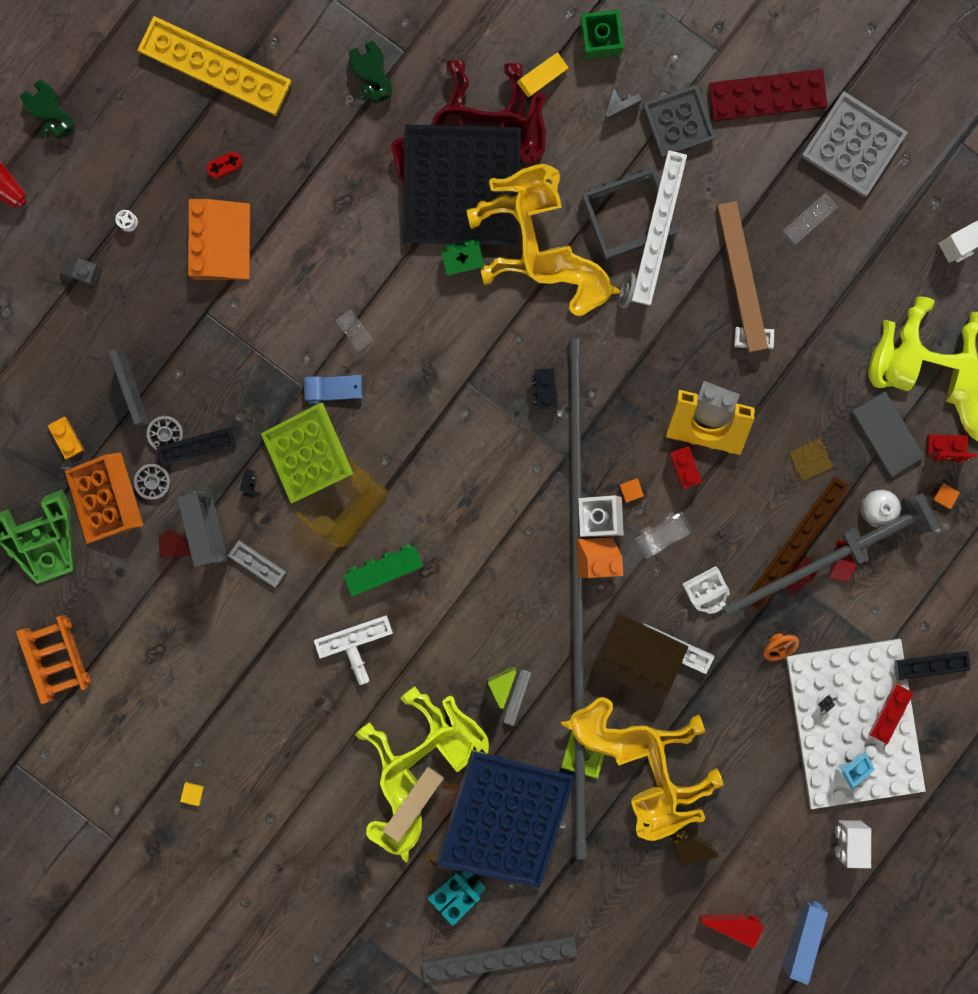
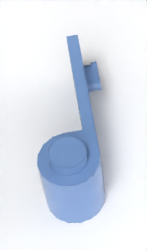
(332, 388)

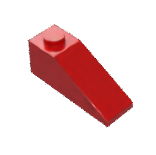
(737, 926)

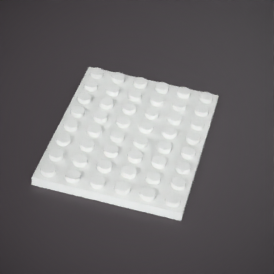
(860, 682)

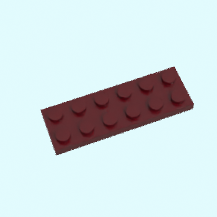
(768, 95)

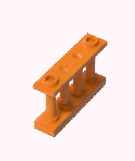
(39, 673)

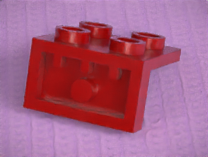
(948, 447)

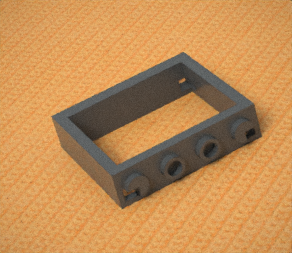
(610, 187)
(202, 528)

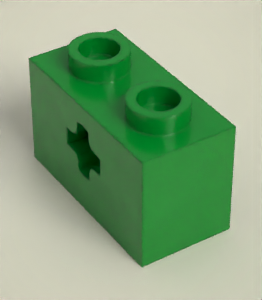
(455, 264)

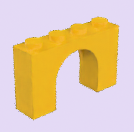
(727, 438)

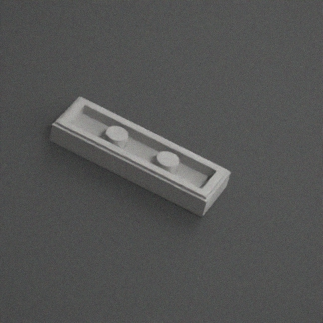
(257, 564)

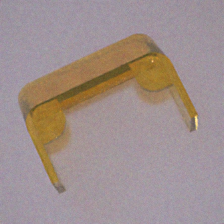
(356, 514)

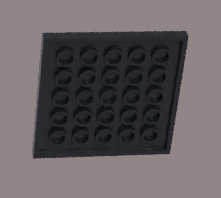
(449, 173)

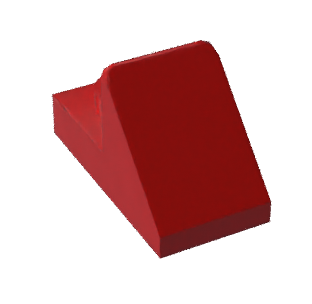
(844, 567)

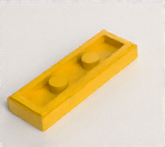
(542, 75)

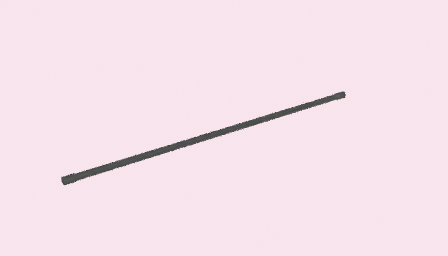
(575, 353)

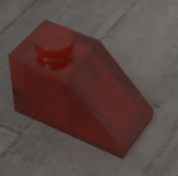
(173, 544)

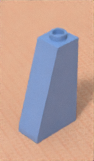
(805, 942)

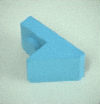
(857, 770)

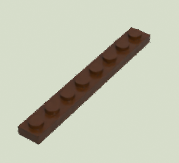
(802, 537)

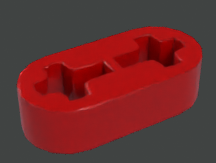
(222, 161)

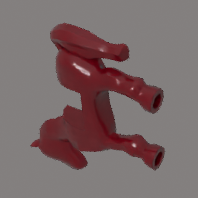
(455, 114)

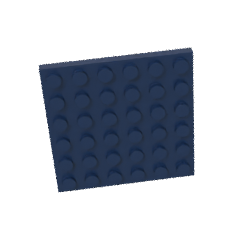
(505, 819)

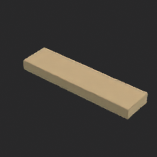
(413, 804)

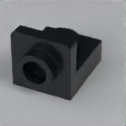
(249, 479)

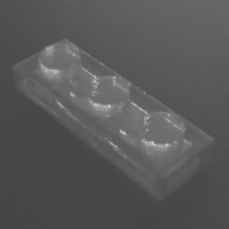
(809, 219)

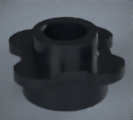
(827, 703)

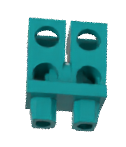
(456, 895)

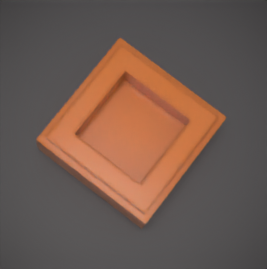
(631, 490)
(946, 496)

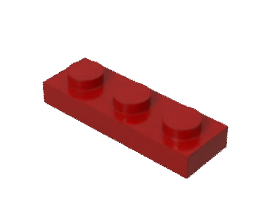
(891, 713)

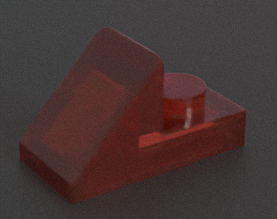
(795, 587)

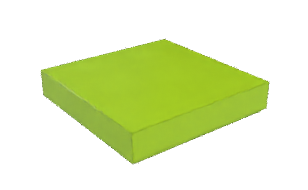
(593, 759)

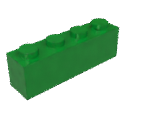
(383, 570)

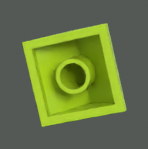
(501, 685)

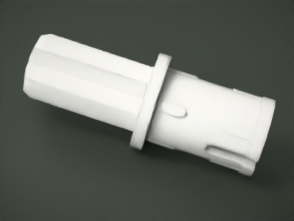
(357, 665)

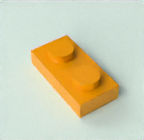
(65, 438)

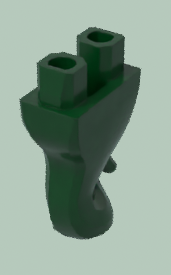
(370, 70)
(46, 107)

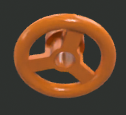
(779, 643)

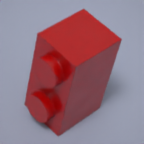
(685, 467)

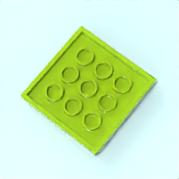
(307, 453)

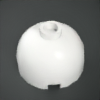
(880, 508)

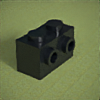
(545, 389)

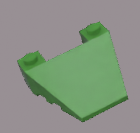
(44, 544)

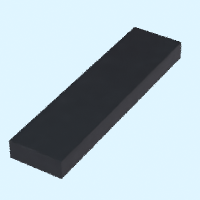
(196, 446)
(932, 665)

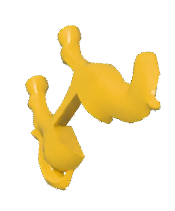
(549, 265)
(657, 804)

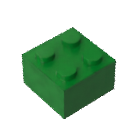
(601, 34)

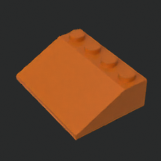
(218, 240)
(103, 497)

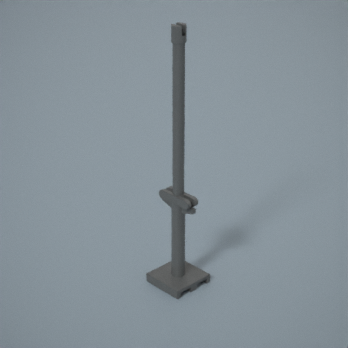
(855, 545)

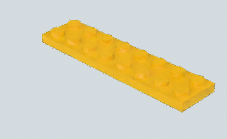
(214, 66)

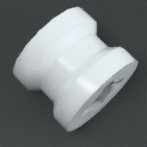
(123, 218)

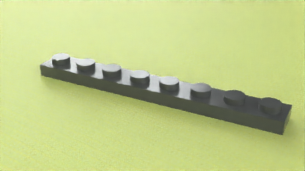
(499, 958)

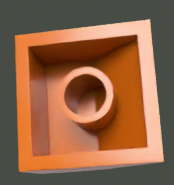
(598, 558)

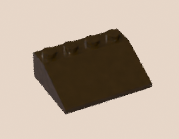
(640, 657)

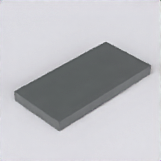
(129, 388)
(887, 434)

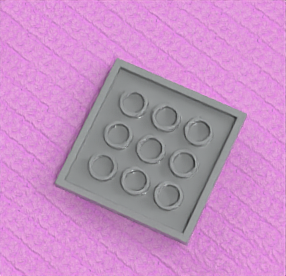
(854, 144)

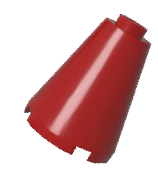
(10, 190)

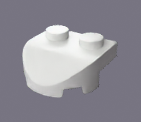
(707, 591)

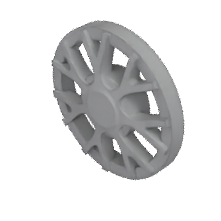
(627, 290)
(164, 433)
(152, 481)

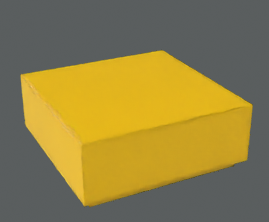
(192, 794)

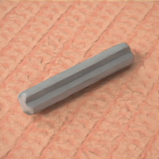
(517, 697)

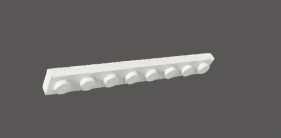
(659, 228)

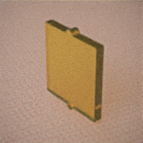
(811, 459)

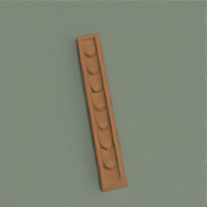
(742, 277)

